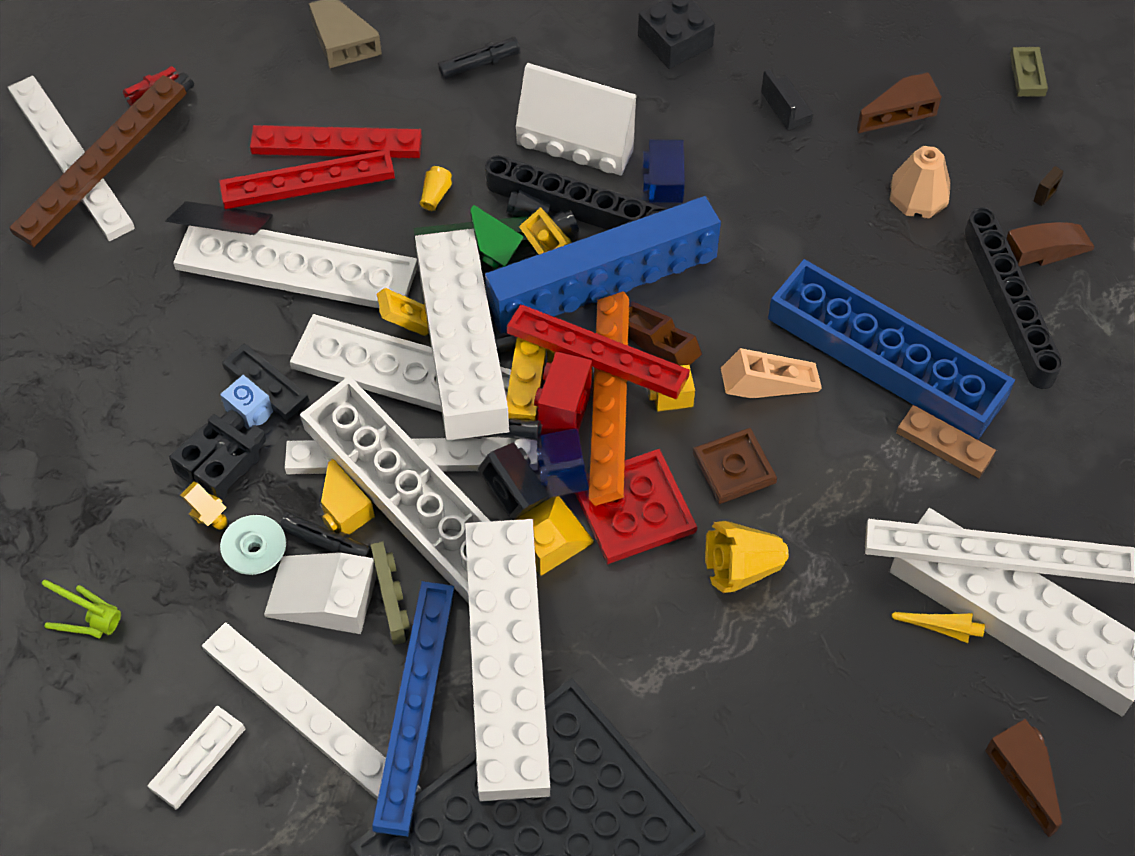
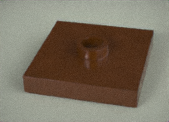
(734, 465)

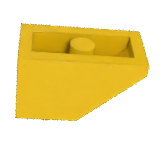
(543, 232)
(344, 502)

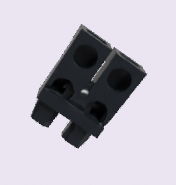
(218, 453)

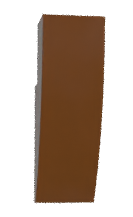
(1048, 242)
(660, 337)

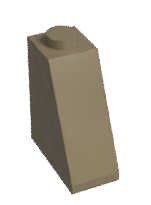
(343, 33)

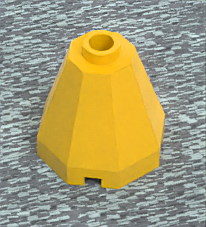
(742, 555)

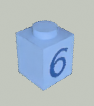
(247, 401)

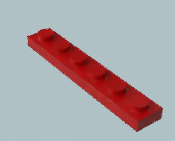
(334, 141)
(306, 179)
(604, 352)

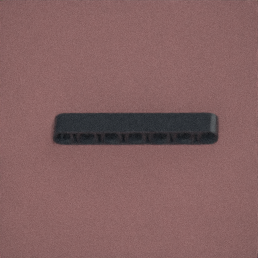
(586, 201)
(1013, 298)

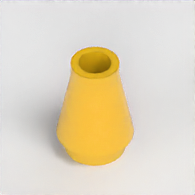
(435, 186)

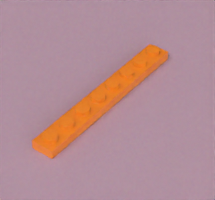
(609, 408)

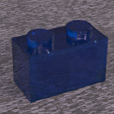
(665, 171)
(562, 463)

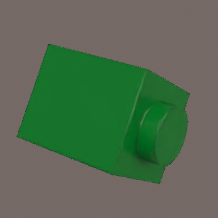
(494, 239)

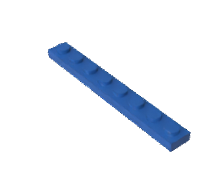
(413, 710)

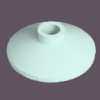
(249, 533)

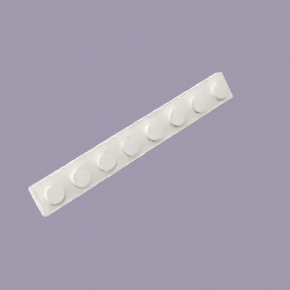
(65, 151)
(449, 455)
(1000, 551)
(298, 708)

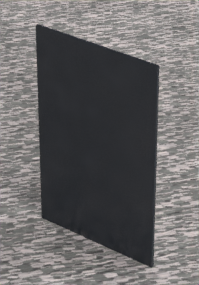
(219, 218)

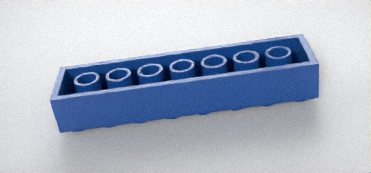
(606, 263)
(890, 349)

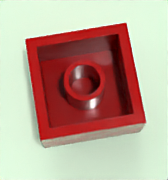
(564, 394)

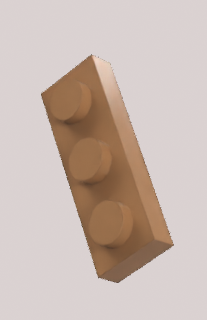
(946, 441)

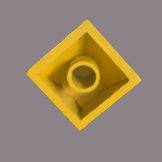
(556, 534)

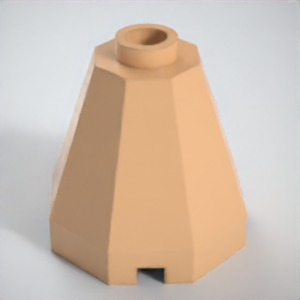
(921, 183)

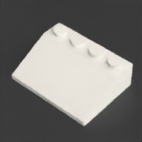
(576, 119)

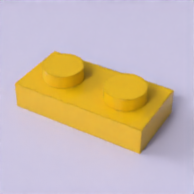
(403, 311)

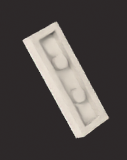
(196, 757)

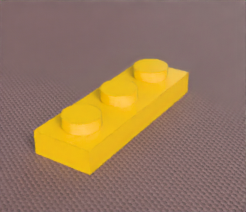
(525, 380)

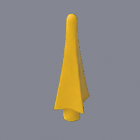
(953, 625)

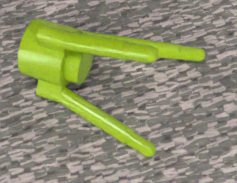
(100, 615)

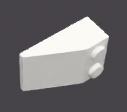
(323, 590)

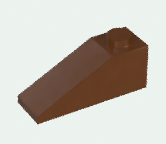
(904, 102)
(1027, 768)

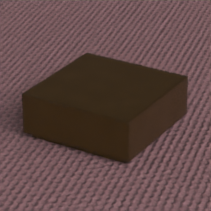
(1048, 186)

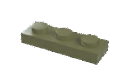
(390, 592)

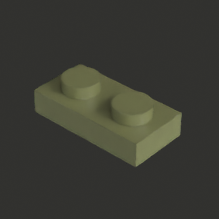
(1028, 71)

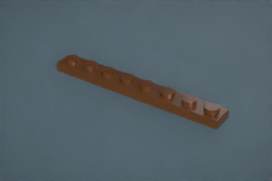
(97, 161)

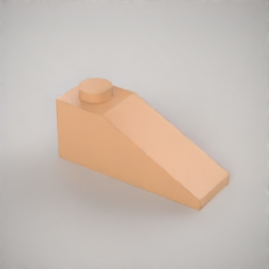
(766, 375)

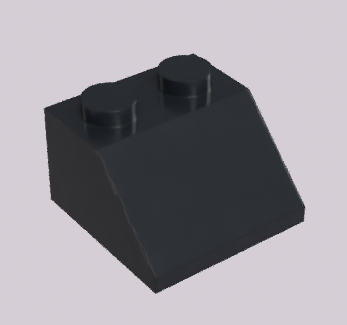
(513, 480)

